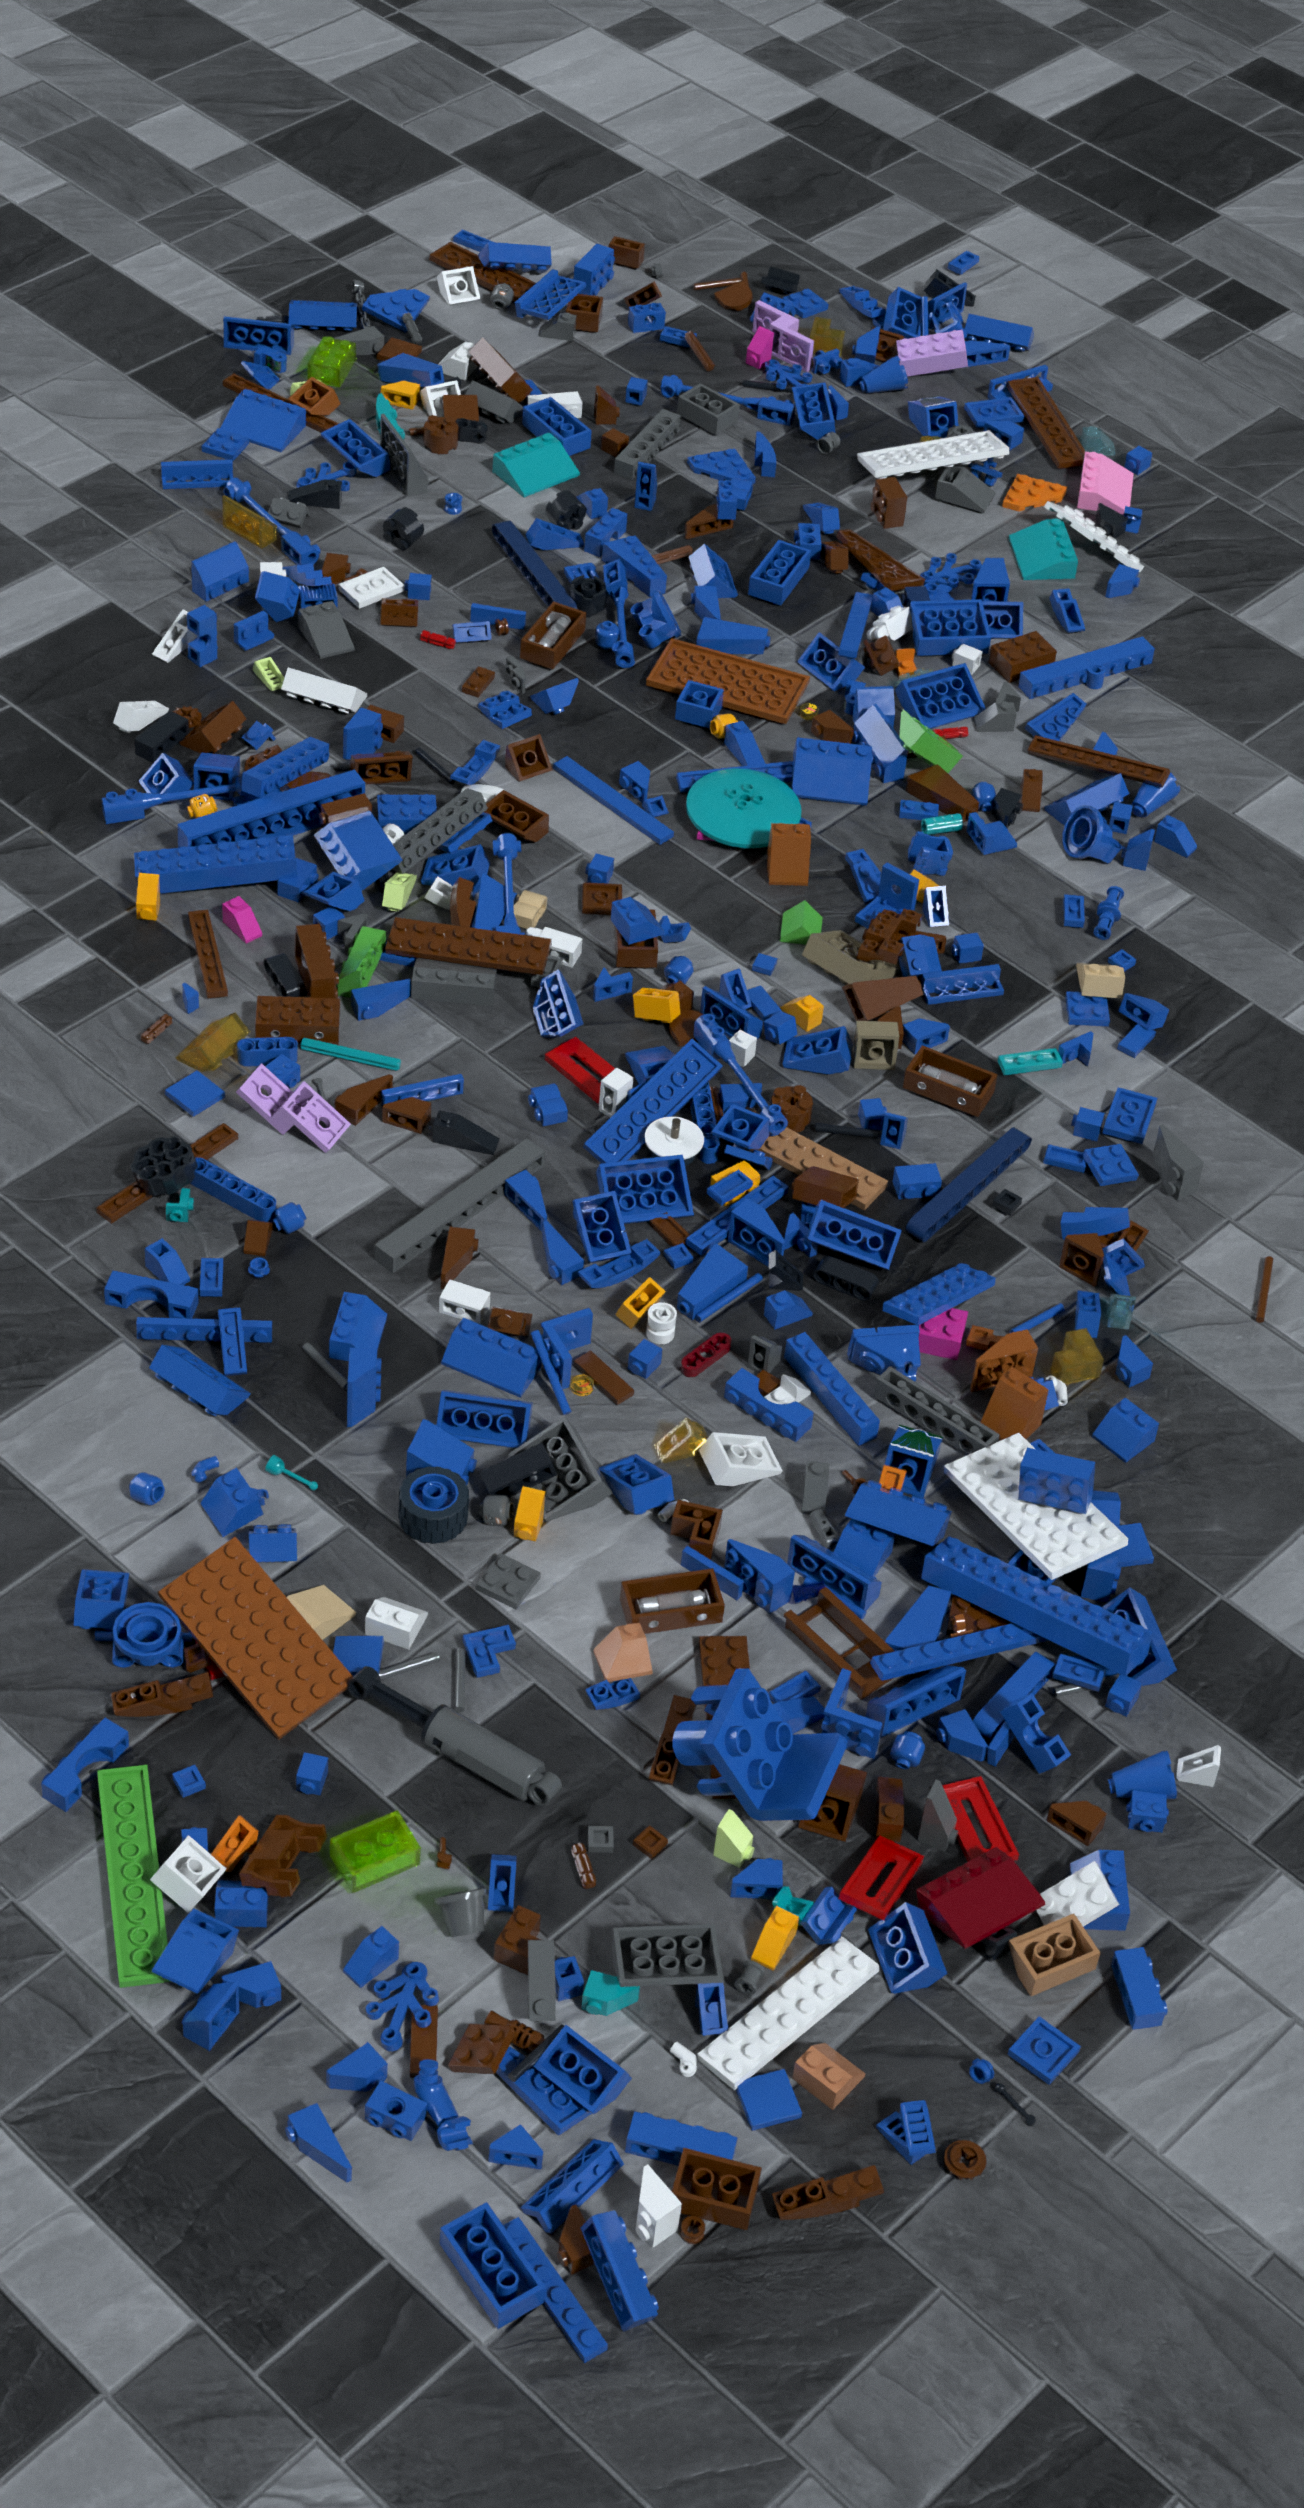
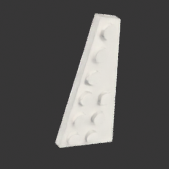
(1087, 528)

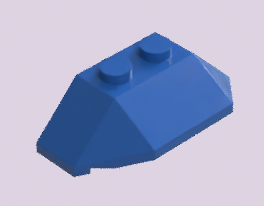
(556, 1007)

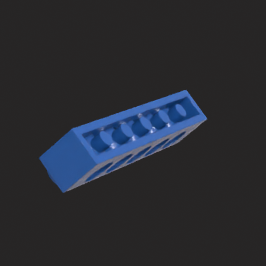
(285, 767)

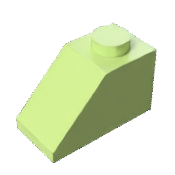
(733, 1840)

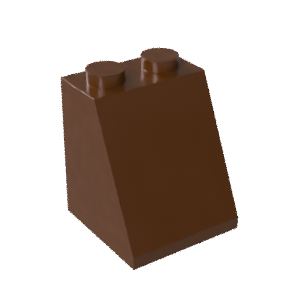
(839, 1804)

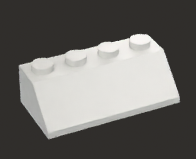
(322, 690)

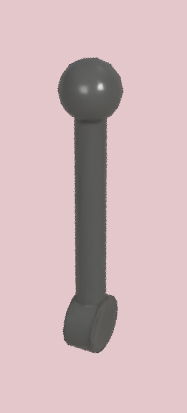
(318, 1082)

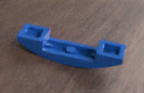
(478, 765)
(621, 1268)

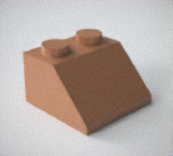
(826, 2074)

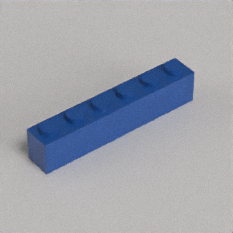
(831, 1389)

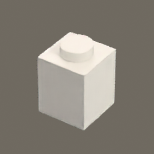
(967, 655)
(743, 1047)

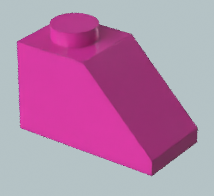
(760, 348)
(241, 919)

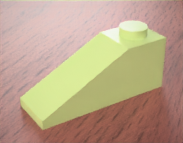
(398, 891)

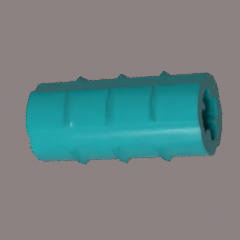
(942, 824)

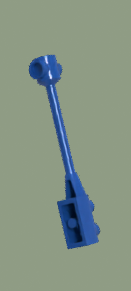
(768, 408)
(292, 543)
(617, 588)
(133, 803)
(506, 849)
(716, 1043)

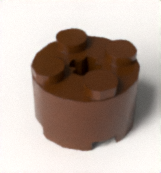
(440, 434)
(795, 1105)

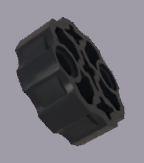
(164, 1166)

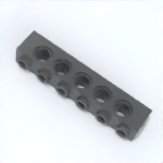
(647, 443)
(439, 828)
(933, 1412)

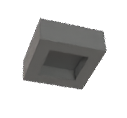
(600, 1839)

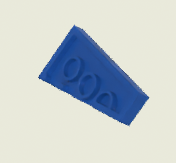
(1057, 719)
(542, 2095)

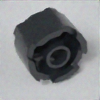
(566, 511)
(402, 528)
(588, 594)

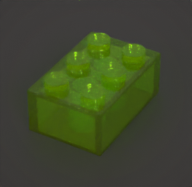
(332, 361)
(375, 1851)

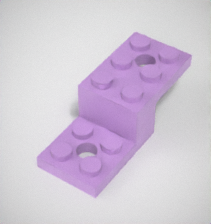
(786, 335)
(298, 1108)

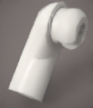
(1060, 1389)
(668, 1511)

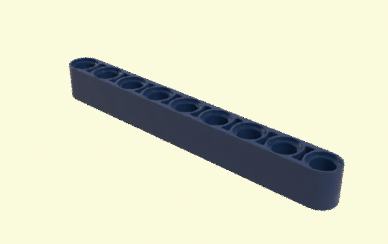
(530, 564)
(968, 1184)

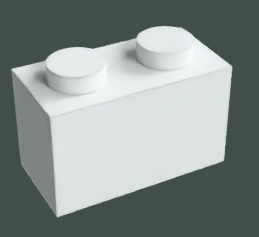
(614, 1091)
(464, 1301)

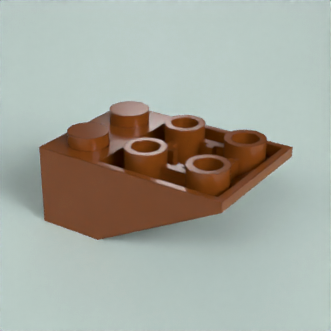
(1014, 1351)

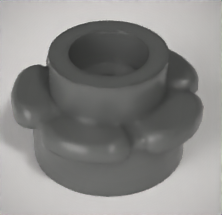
(657, 270)

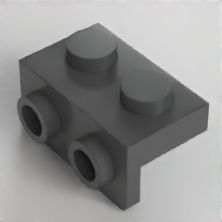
(288, 512)

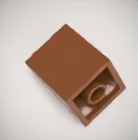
(789, 854)
(1015, 1405)

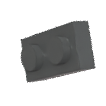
(553, 964)

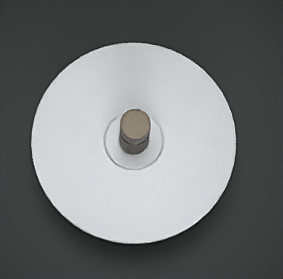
(674, 1137)

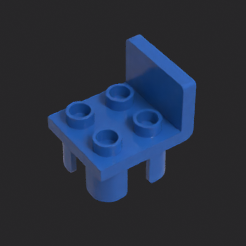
(757, 1754)

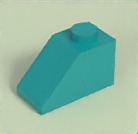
(605, 1995)

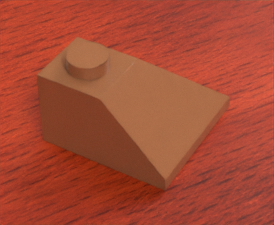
(624, 1653)

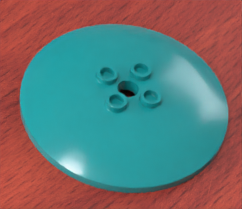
(721, 809)

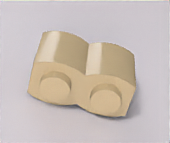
(529, 908)

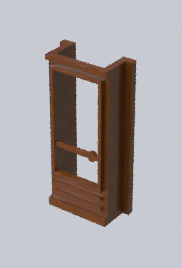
(864, 1679)

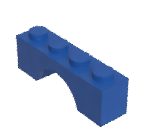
(127, 1289)
(789, 1419)
(103, 1743)

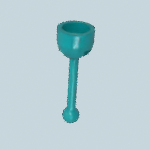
(276, 1466)

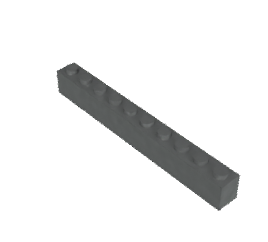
(456, 1206)

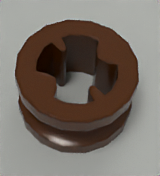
(501, 627)
(695, 2222)

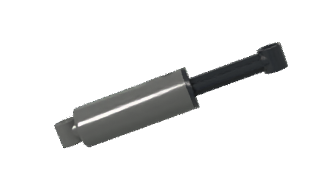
(465, 1742)

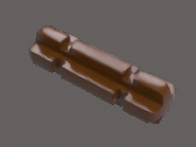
(156, 1028)
(583, 1866)

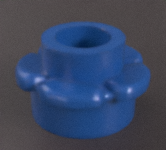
(259, 1267)
(981, 2071)

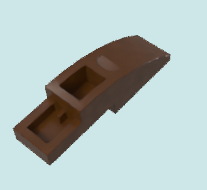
(158, 1699)
(665, 1762)
(828, 2197)

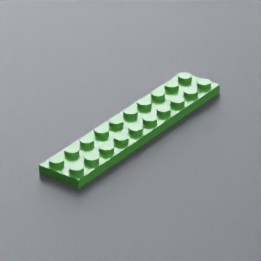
(131, 1863)

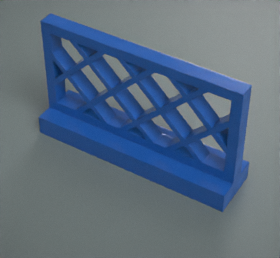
(544, 290)

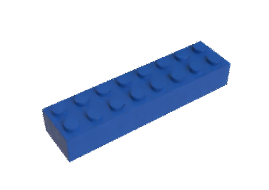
(220, 864)

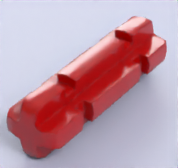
(438, 639)
(952, 732)

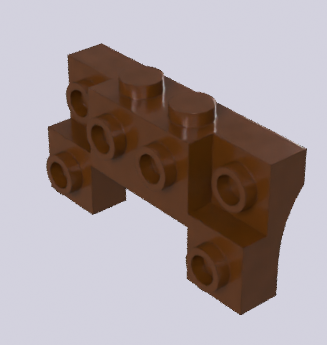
(883, 931)
(276, 1852)

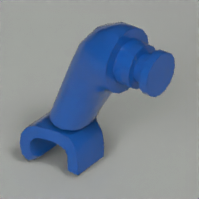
(430, 2089)

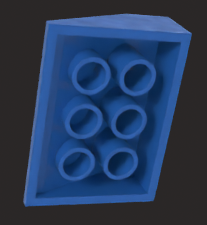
(322, 314)
(265, 420)
(948, 624)
(941, 696)
(831, 771)
(358, 848)
(648, 1187)
(899, 1513)

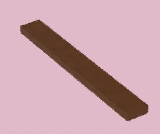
(238, 384)
(1098, 761)
(134, 1196)

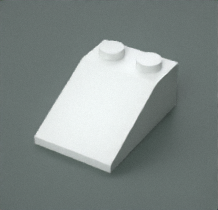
(738, 1458)

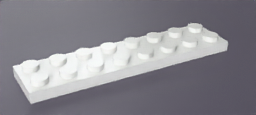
(788, 2013)

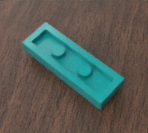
(1030, 1061)

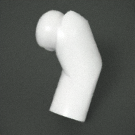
(688, 2060)

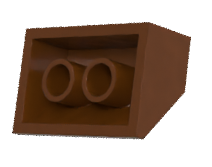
(215, 729)
(383, 767)
(518, 816)

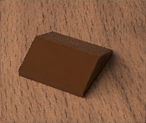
(887, 345)

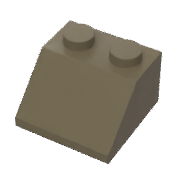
(875, 1045)

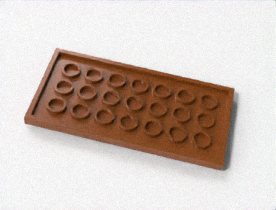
(746, 683)
(256, 1637)

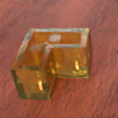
(825, 337)
(1079, 1358)

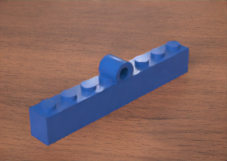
(1086, 668)

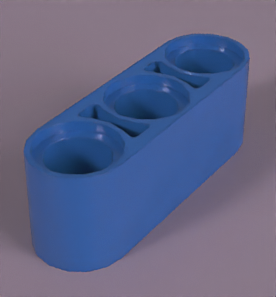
(264, 1050)

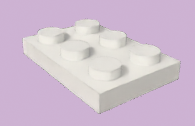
(371, 587)
(1082, 1893)

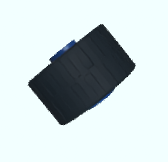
(433, 1505)

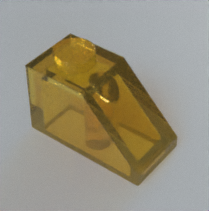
(681, 1441)

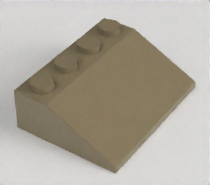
(838, 956)

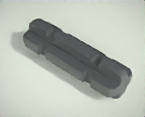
(412, 328)

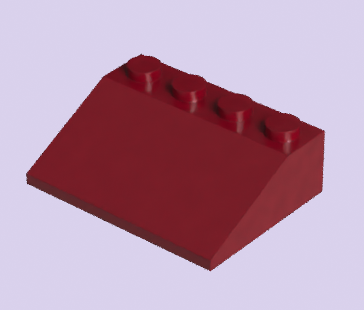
(979, 1898)

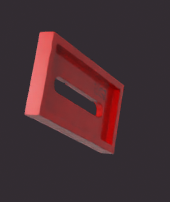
(561, 1061)
(987, 1814)
(881, 1853)

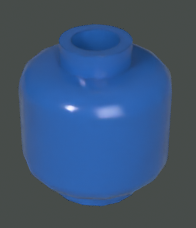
(606, 634)
(985, 795)
(678, 969)
(289, 1218)
(146, 1489)
(907, 1750)

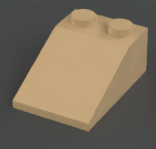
(1101, 980)
(322, 1609)

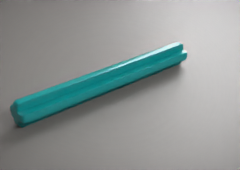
(350, 1054)

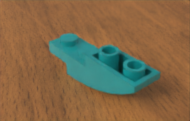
(384, 407)

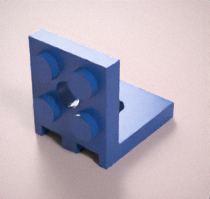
(889, 895)
(560, 1341)
(845, 1722)

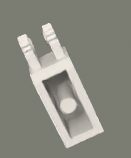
(891, 624)
(563, 944)

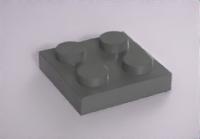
(508, 1581)

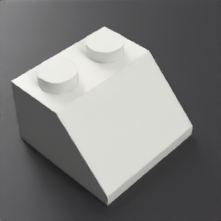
(458, 285)
(458, 362)
(433, 397)
(394, 1621)
(188, 1874)
(657, 2209)

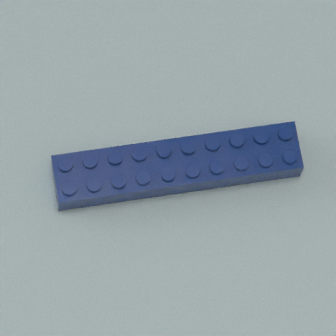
(271, 816)
(1037, 1605)

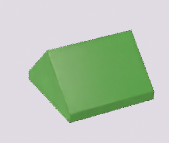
(800, 923)

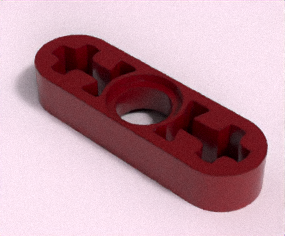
(702, 1363)

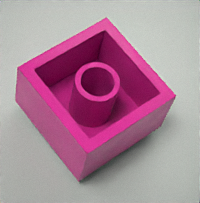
(943, 1334)

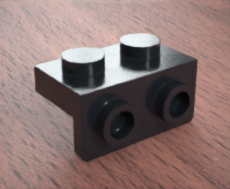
(781, 279)

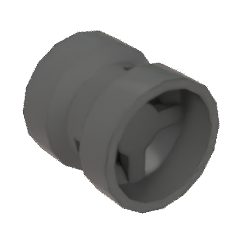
(828, 443)

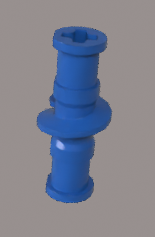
(1108, 912)

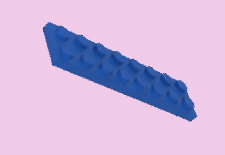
(659, 1098)

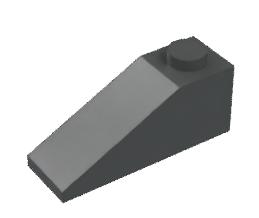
(367, 340)
(938, 1820)
(541, 1981)

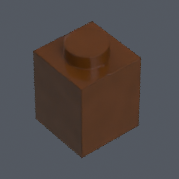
(614, 442)

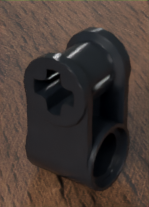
(469, 431)

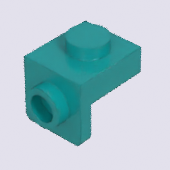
(180, 1211)
(792, 1904)

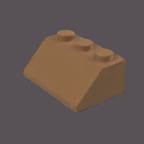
(1053, 1954)

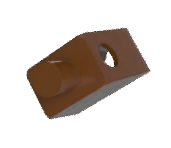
(509, 1321)

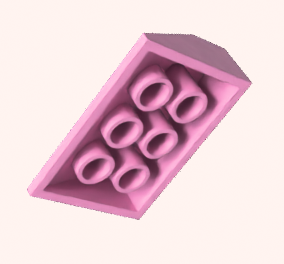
(1104, 483)

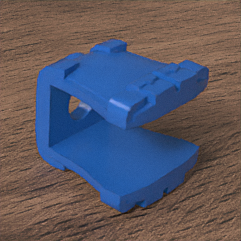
(956, 325)
(930, 853)

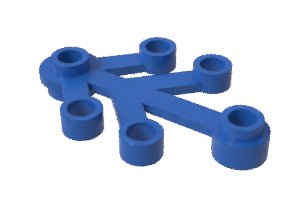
(773, 368)
(348, 470)
(953, 574)
(402, 2002)

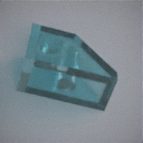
(1095, 440)
(1120, 1310)

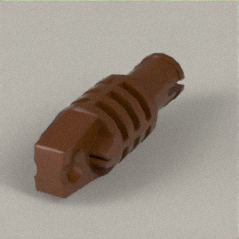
(525, 2036)

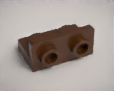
(882, 655)

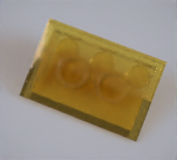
(248, 523)
(214, 1043)

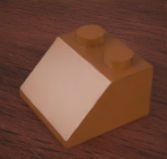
(315, 398)

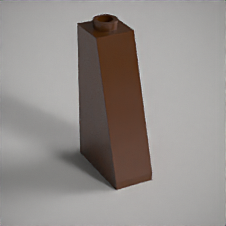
(940, 788)
(877, 997)

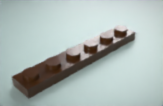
(207, 954)

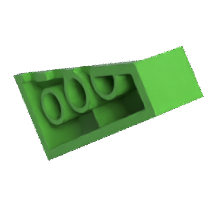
(927, 744)
(361, 960)

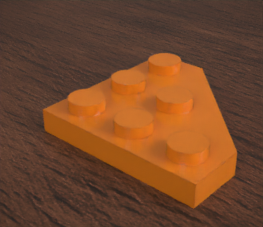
(1032, 492)

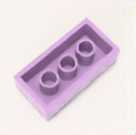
(933, 353)

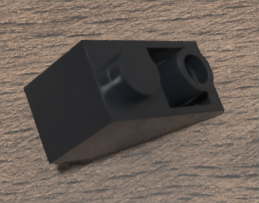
(1007, 806)

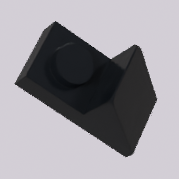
(783, 1274)
(998, 1943)

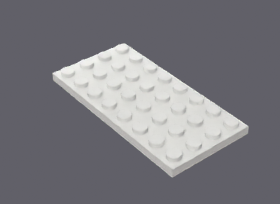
(933, 454)
(1048, 1535)

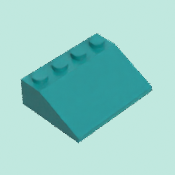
(534, 465)
(1044, 551)

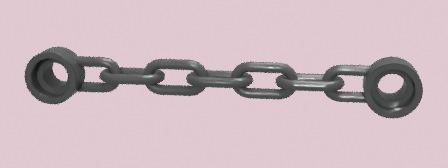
(358, 287)

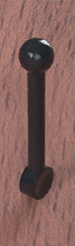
(1029, 2119)

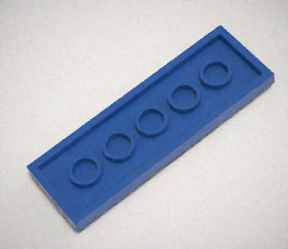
(939, 1294)

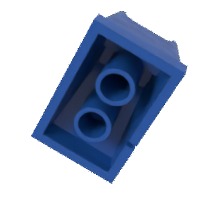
(601, 1227)
(886, 1348)

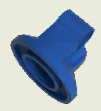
(655, 620)
(1089, 835)
(147, 1636)

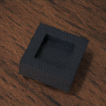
(1007, 1202)

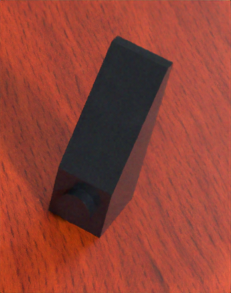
(940, 283)
(318, 494)
(461, 1133)

